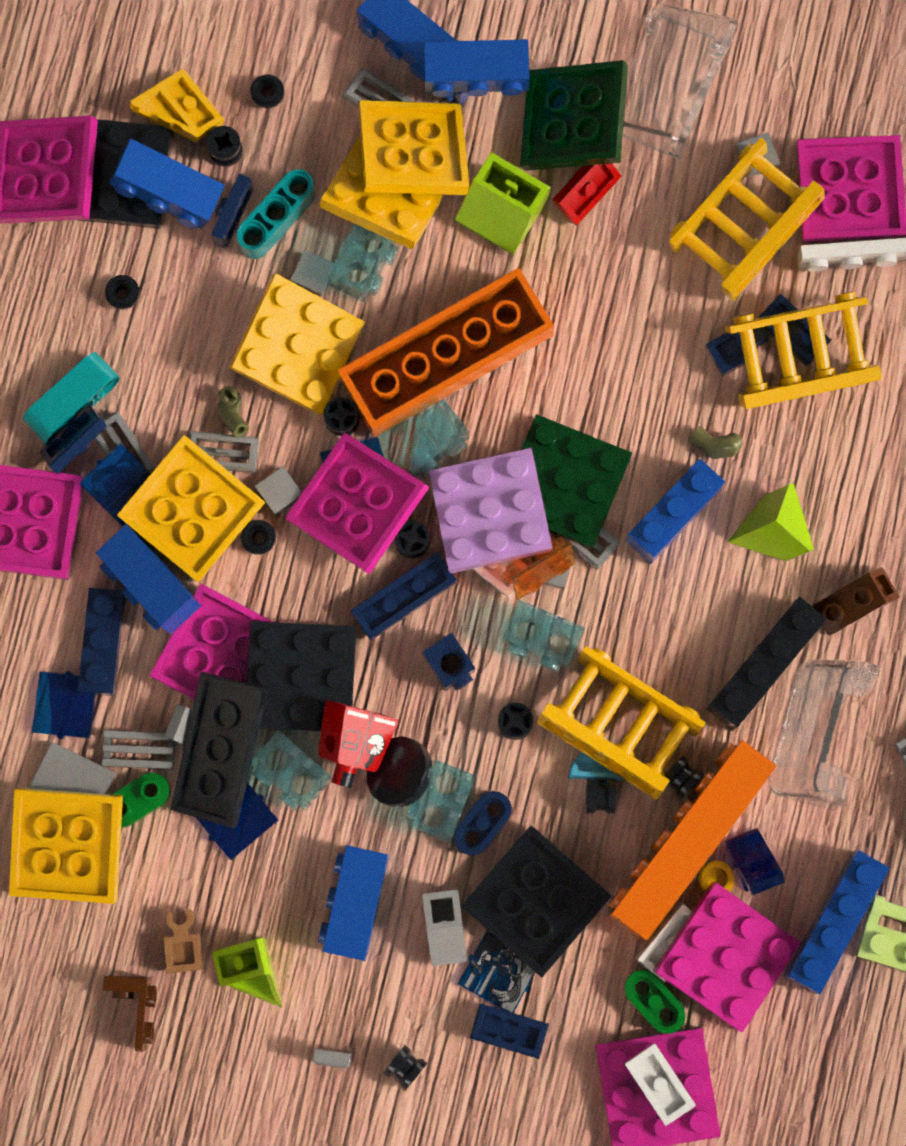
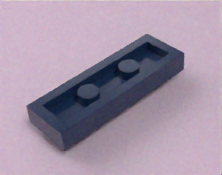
(403, 596)
(101, 642)

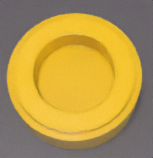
(717, 872)

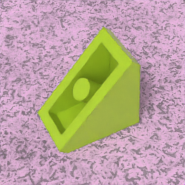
(776, 526)
(248, 970)

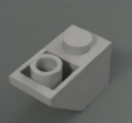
(444, 927)

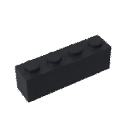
(766, 663)

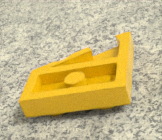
(179, 107)

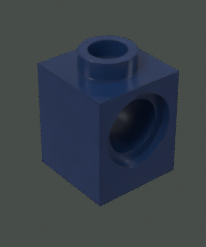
(449, 647)

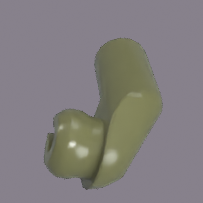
(230, 411)
(716, 447)

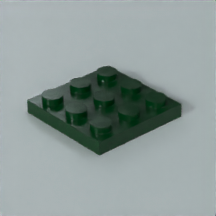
(574, 116)
(575, 478)

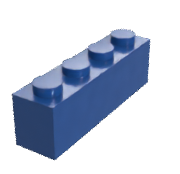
(403, 32)
(836, 921)

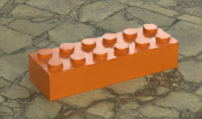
(446, 352)
(692, 840)

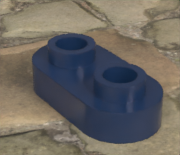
(482, 823)

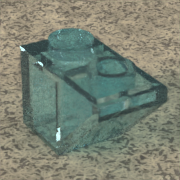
(435, 436)

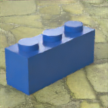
(476, 67)
(166, 185)
(675, 511)
(147, 580)
(354, 902)

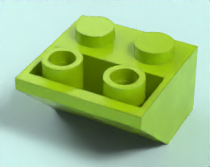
(503, 203)

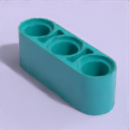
(279, 198)
(69, 396)

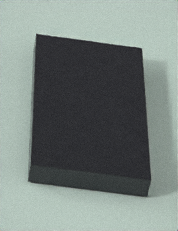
(219, 749)

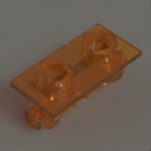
(529, 576)

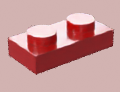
(585, 190)

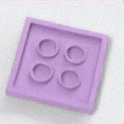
(490, 510)

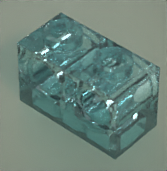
(355, 257)
(546, 626)
(296, 765)
(450, 804)

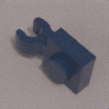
(728, 351)

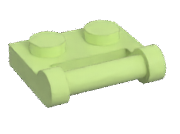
(882, 943)

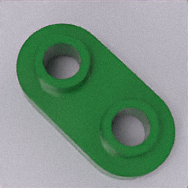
(137, 801)
(654, 1001)

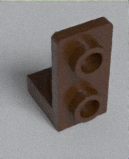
(856, 600)
(124, 988)

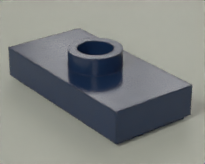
(231, 210)
(798, 330)
(73, 439)
(509, 1031)

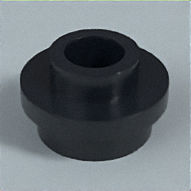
(262, 83)
(117, 283)
(254, 527)

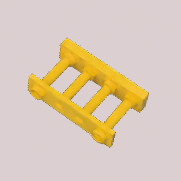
(758, 251)
(825, 376)
(619, 757)

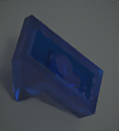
(754, 862)

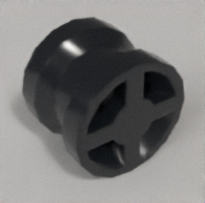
(225, 153)
(340, 410)
(413, 533)
(519, 716)
(682, 777)
(600, 796)
(405, 1068)

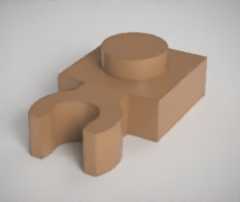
(182, 950)

